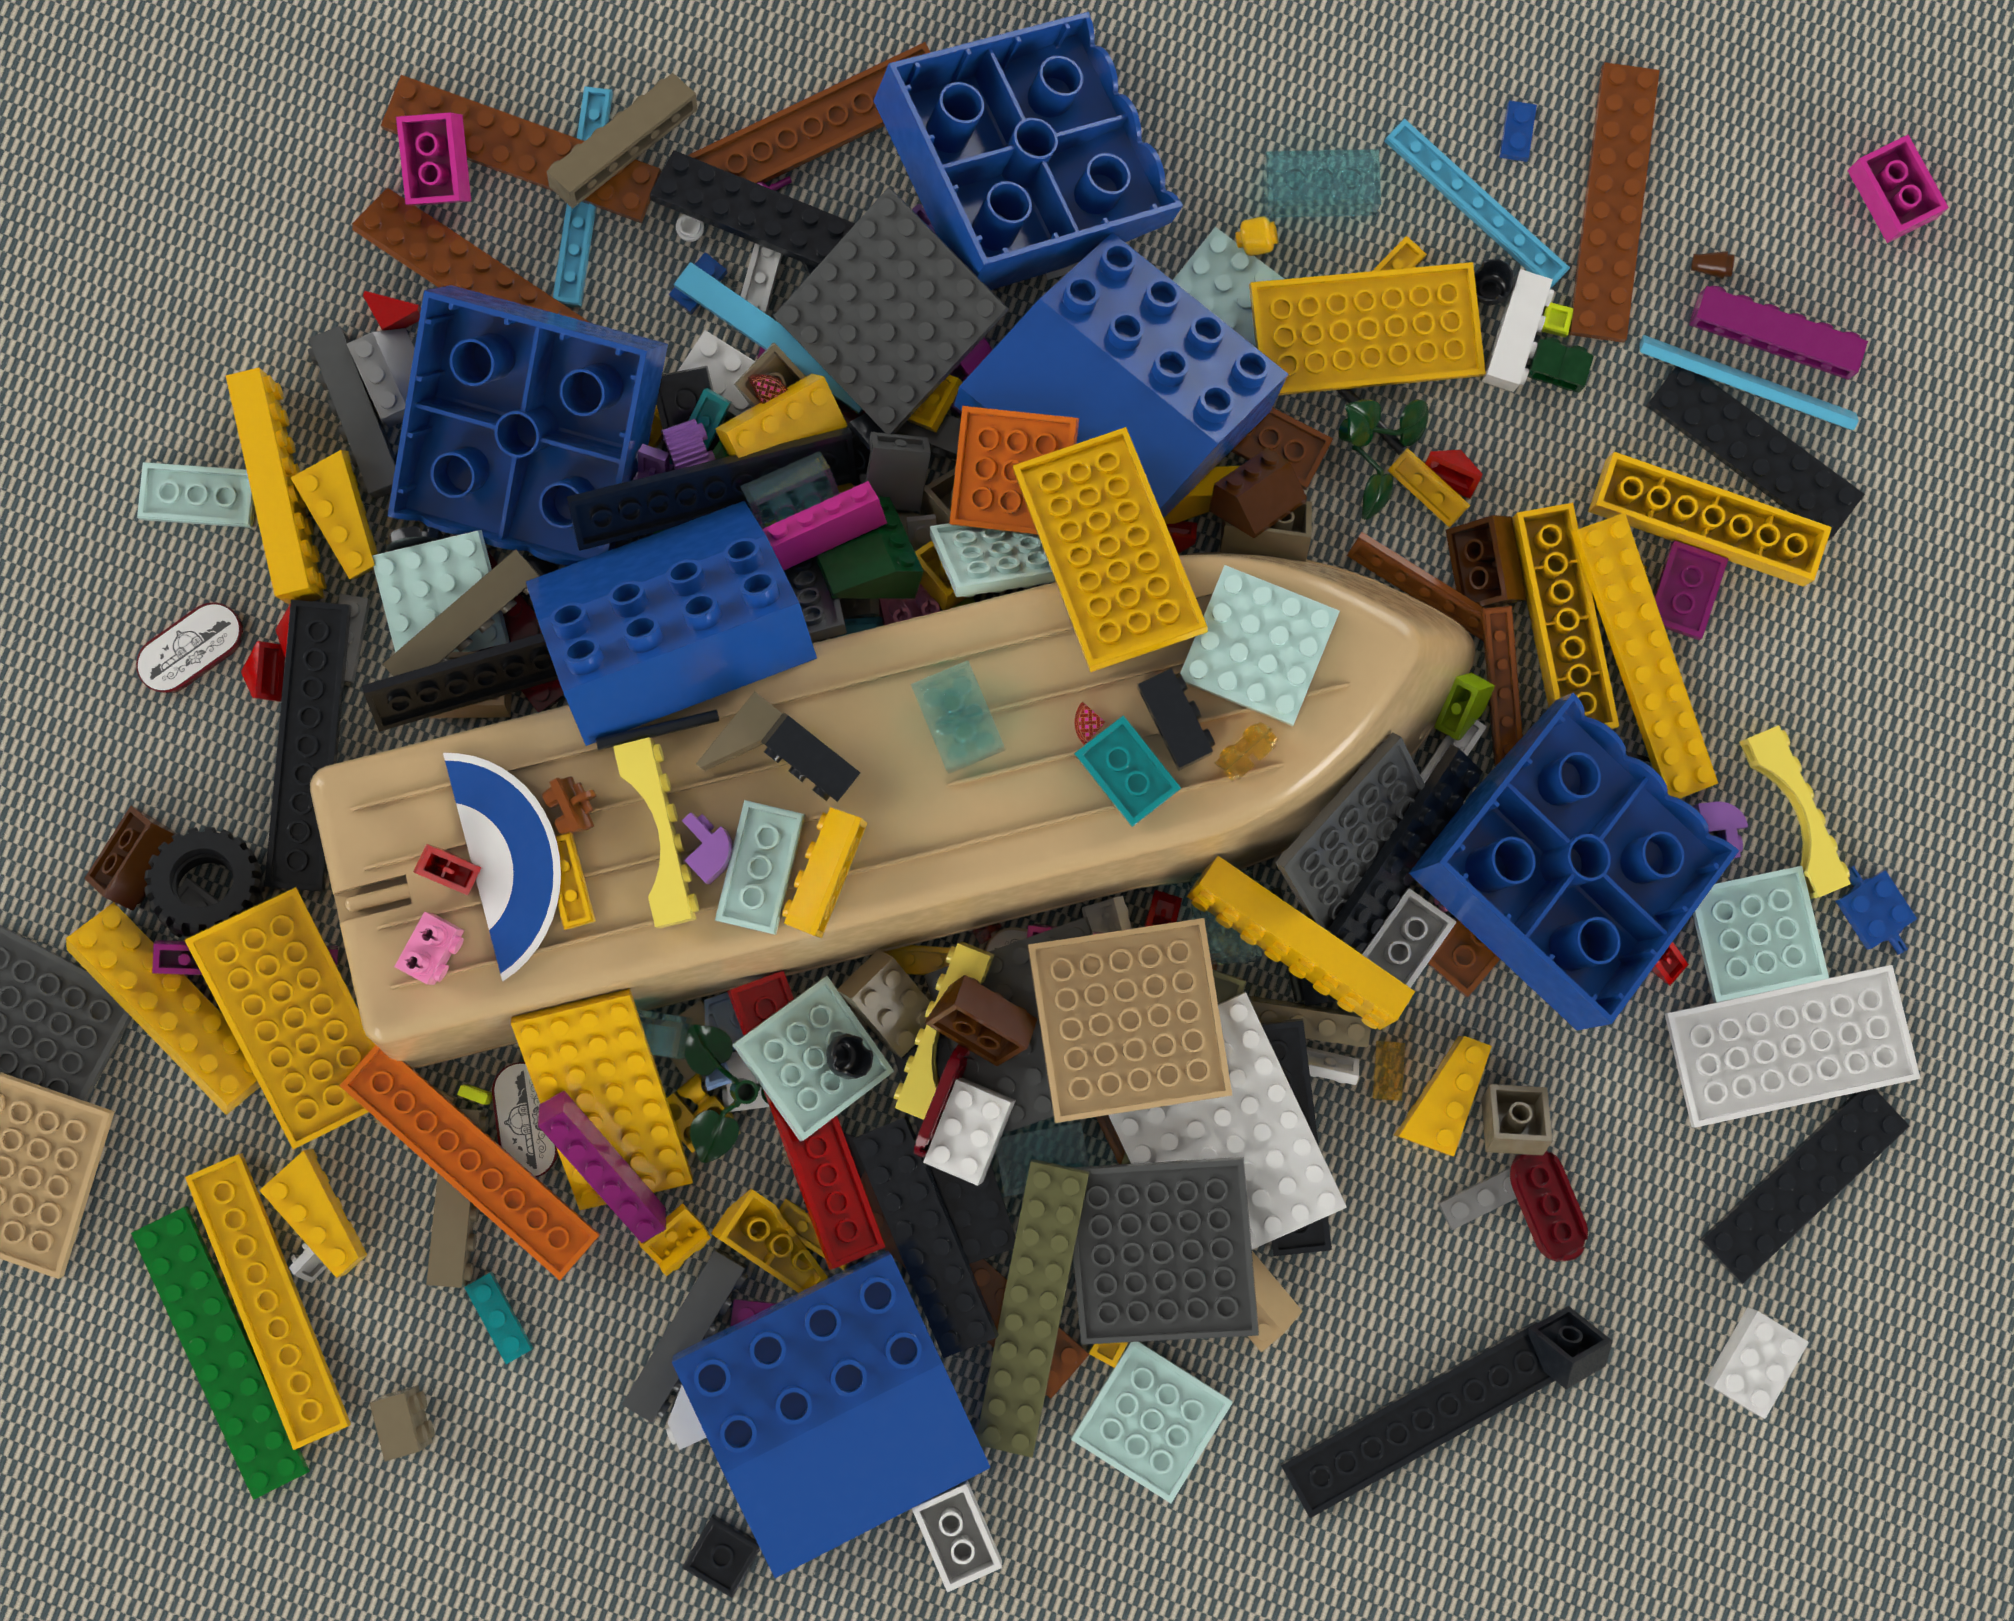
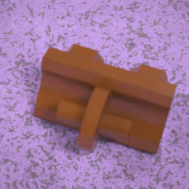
(573, 803)

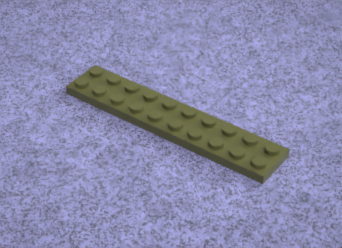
(1032, 1307)

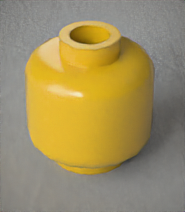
(1257, 236)

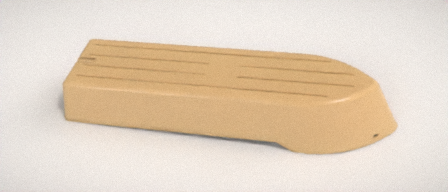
(937, 845)

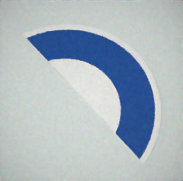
(516, 855)

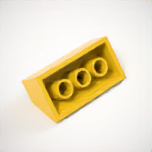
(825, 872)

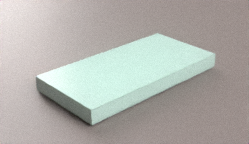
(195, 495)
(760, 867)

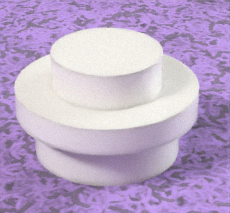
(689, 228)

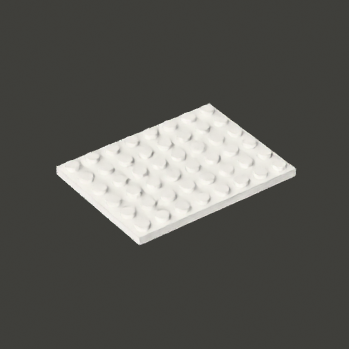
(1260, 1121)

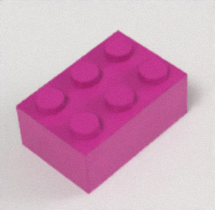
(433, 159)
(1897, 188)

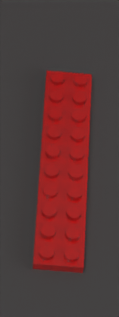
(822, 1160)

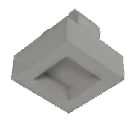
(307, 1265)

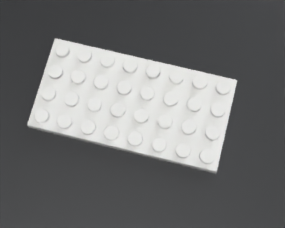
(1792, 1046)

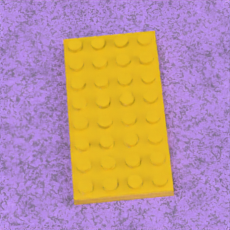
(1370, 327)
(1109, 549)
(286, 1012)
(607, 1068)

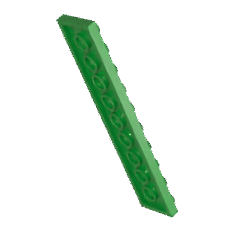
(219, 1351)

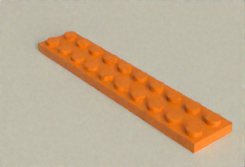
(471, 1161)

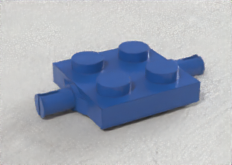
(1876, 910)

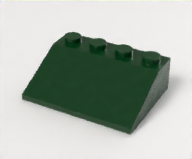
(874, 564)

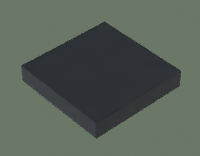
(722, 1556)

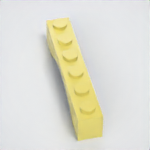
(1772, 757)
(670, 894)
(922, 1077)

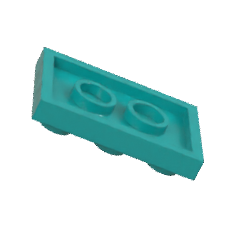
(1127, 771)

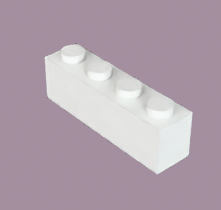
(1517, 331)

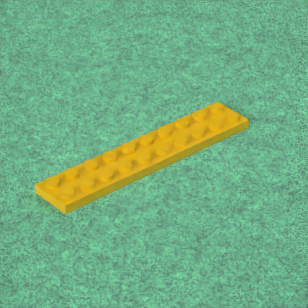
(1644, 655)
(268, 1301)

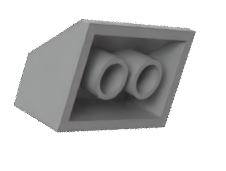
(385, 367)

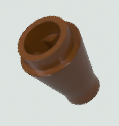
(1714, 264)

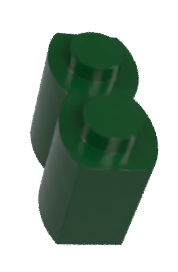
(1560, 364)

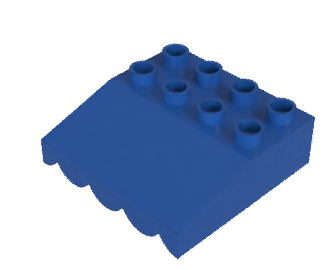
(1024, 149)
(1135, 354)
(517, 416)
(669, 621)
(1574, 865)
(830, 1412)

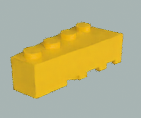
(798, 413)
(336, 505)
(1447, 1098)
(314, 1212)

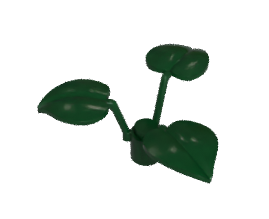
(1359, 430)
(710, 1132)

